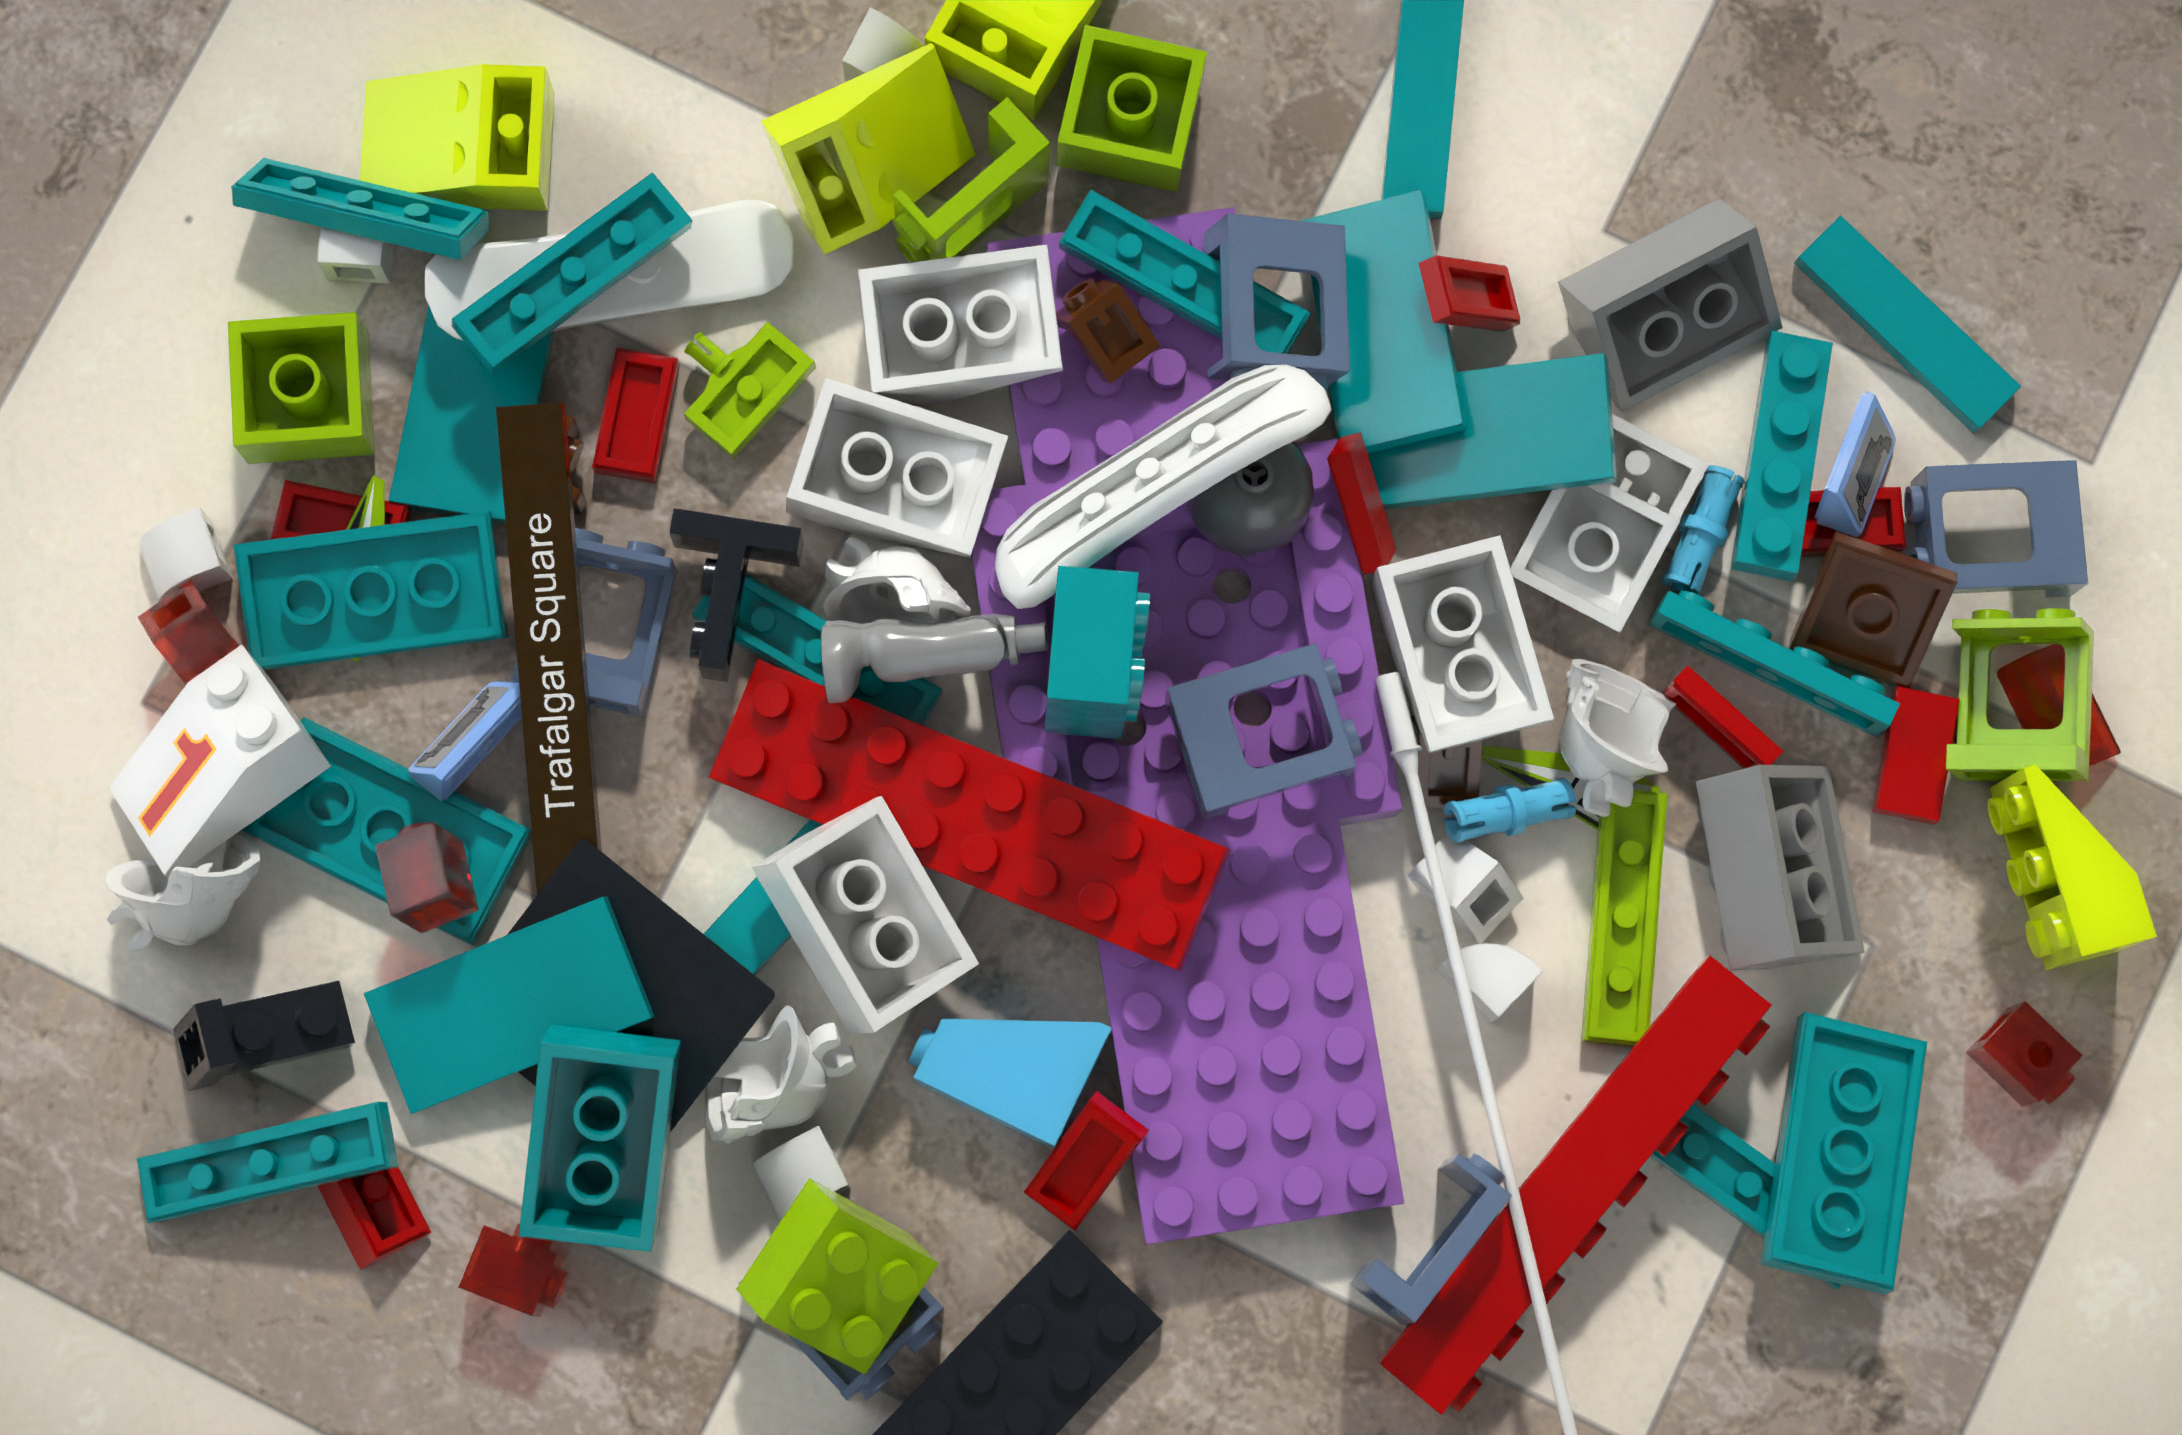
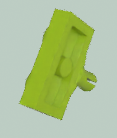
(745, 386)

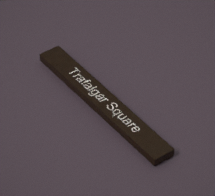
(548, 632)

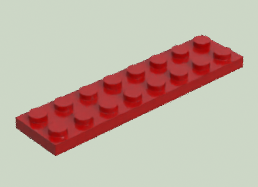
(975, 814)

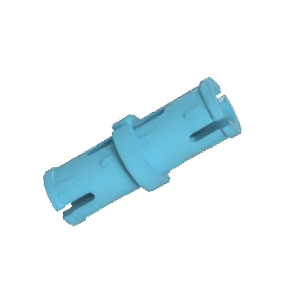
(1703, 530)
(1509, 810)

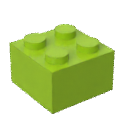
(1130, 108)
(301, 388)
(836, 1276)

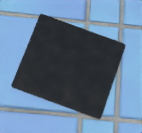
(688, 979)

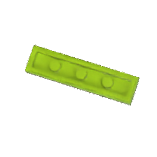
(1624, 921)

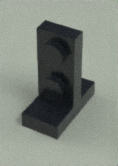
(725, 577)
(261, 1032)

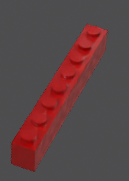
(1577, 1182)

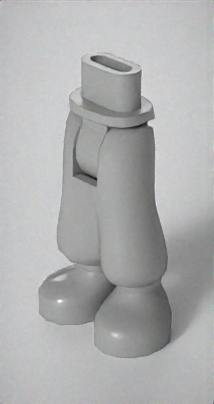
(922, 649)

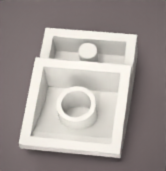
(1605, 539)

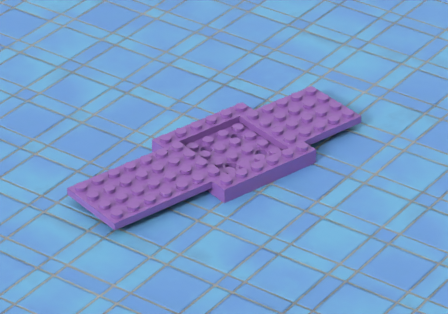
(1265, 1044)

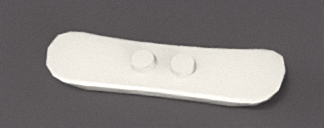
(723, 259)
(1156, 475)

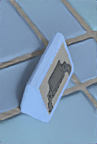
(1857, 469)
(468, 739)

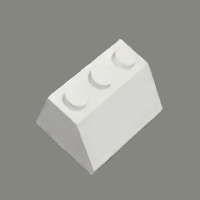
(865, 916)

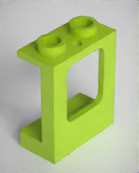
(1009, 182)
(1998, 753)

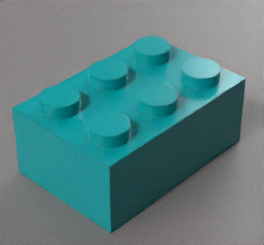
(1096, 652)
(599, 1138)

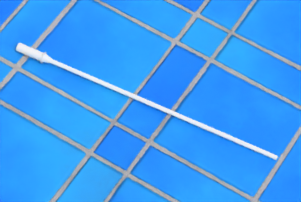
(1406, 754)

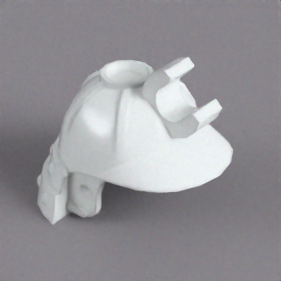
(889, 586)
(1611, 733)
(190, 901)
(774, 1079)

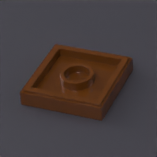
(1873, 610)

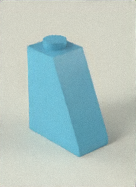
(1011, 1069)

